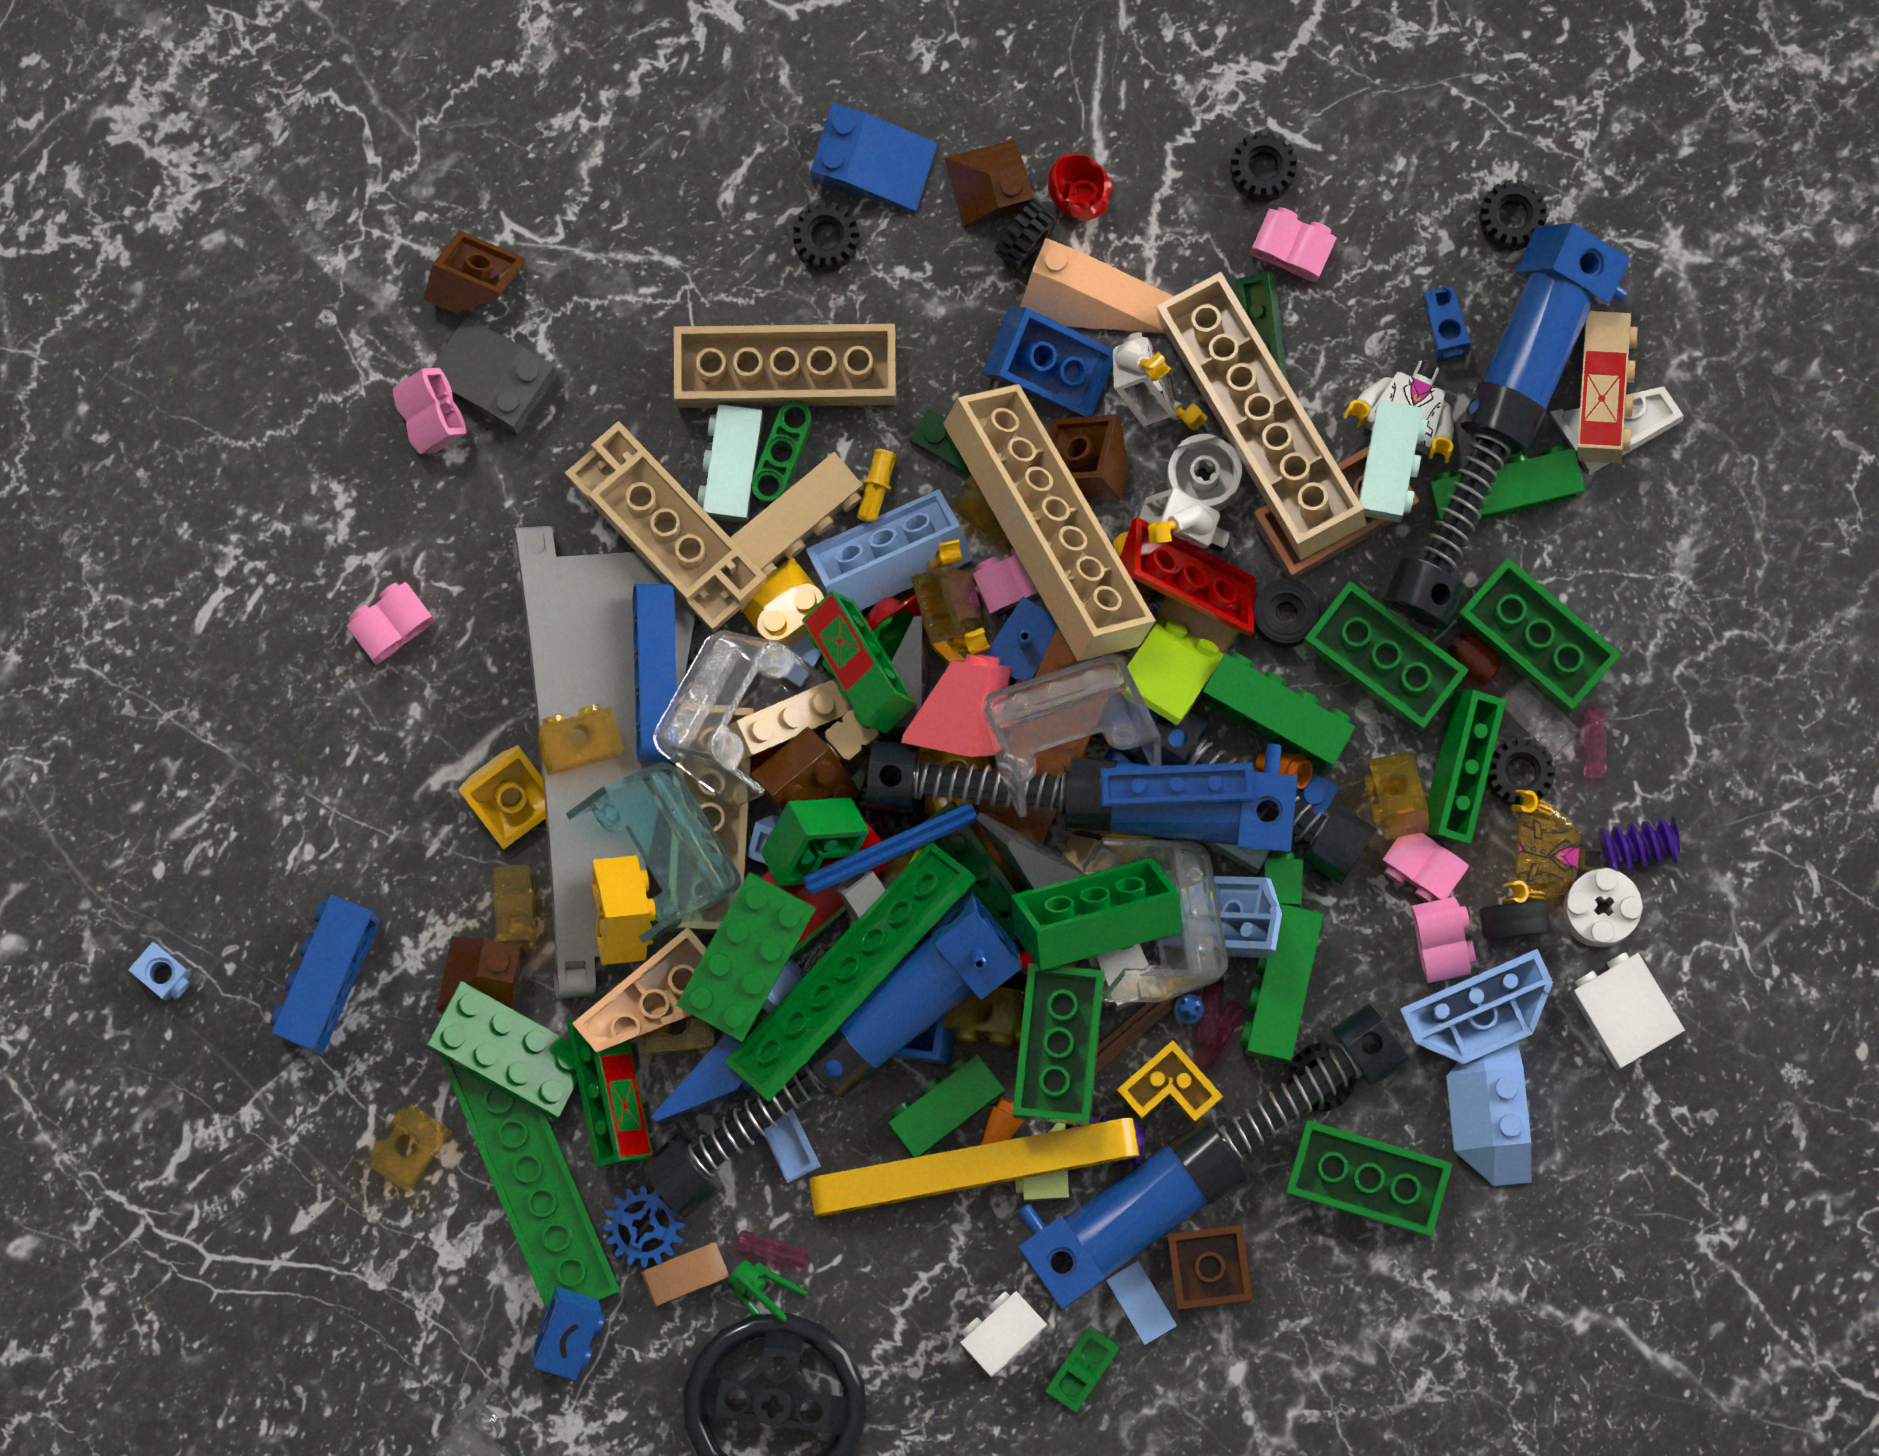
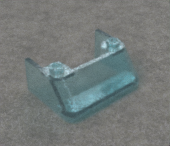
(671, 839)

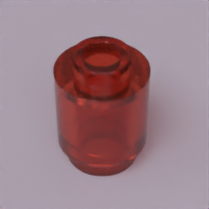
(1476, 657)

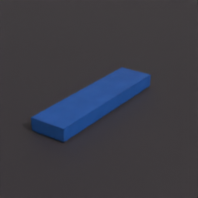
(1177, 784)

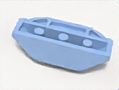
(1248, 915)
(1482, 1010)
(1492, 1116)

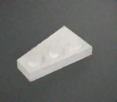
(1651, 415)

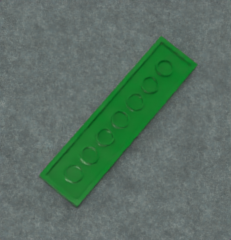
(850, 971)
(535, 1190)

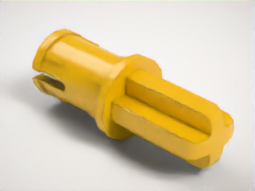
(876, 485)

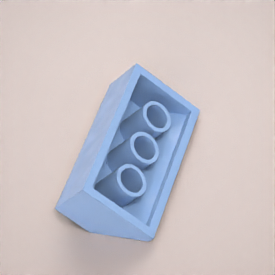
(883, 555)

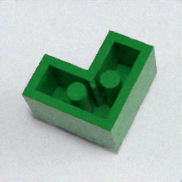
(810, 833)

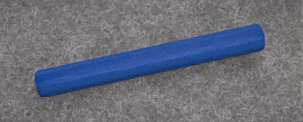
(890, 849)

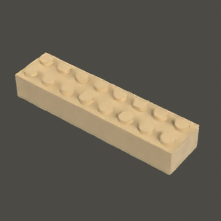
(1261, 416)
(1049, 522)

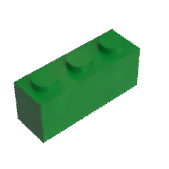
(945, 1105)

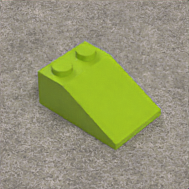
(1173, 669)

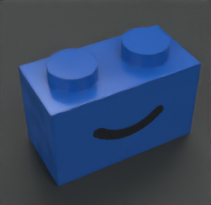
(567, 1333)

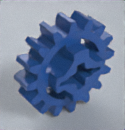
(629, 1220)

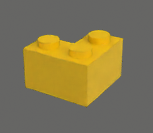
(621, 909)
(1170, 1075)

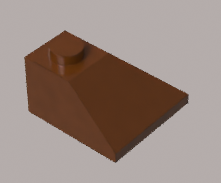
(989, 183)
(470, 273)
(1093, 454)
(484, 965)

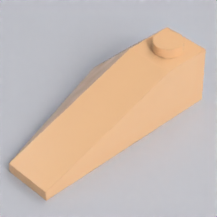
(1090, 293)
(645, 997)

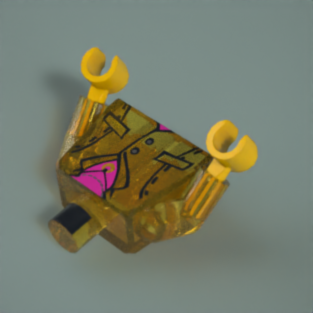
(950, 602)
(1546, 852)

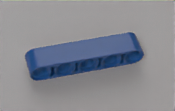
(653, 662)

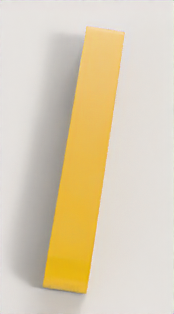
(974, 1167)

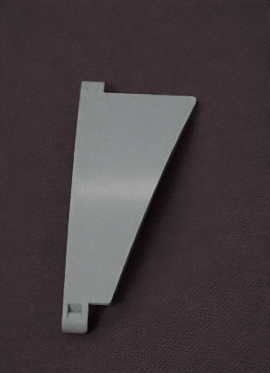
(580, 658)

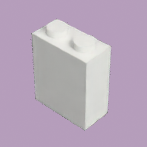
(1626, 1009)

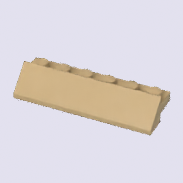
(666, 527)

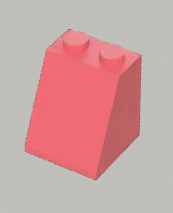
(954, 710)

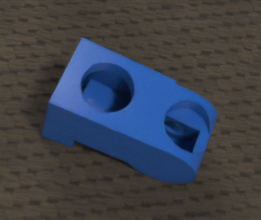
(1446, 324)

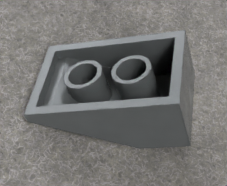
(494, 374)
(913, 666)
(1027, 860)

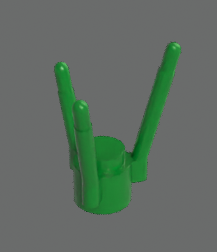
(749, 1283)

